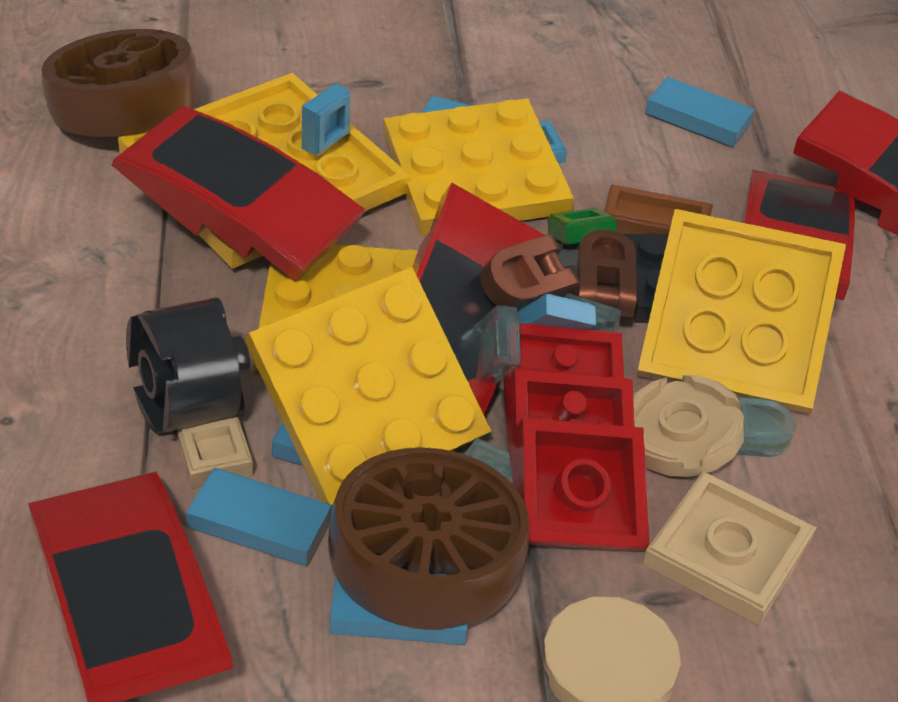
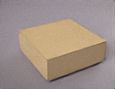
(214, 445)

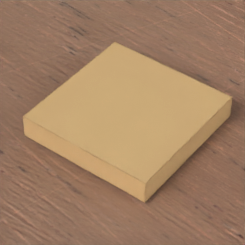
(729, 547)

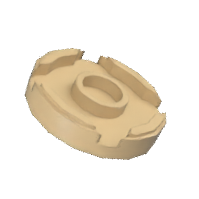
(688, 425)
(610, 653)

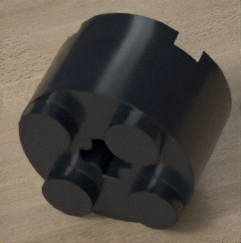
(186, 365)

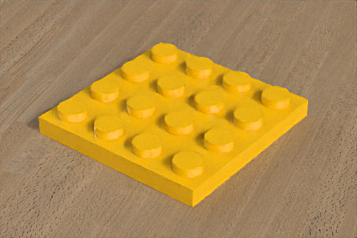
(275, 116)

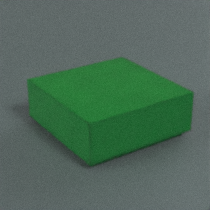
(574, 225)

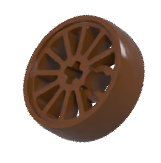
(119, 82)
(429, 517)

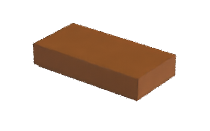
(647, 211)

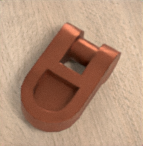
(607, 259)
(526, 273)

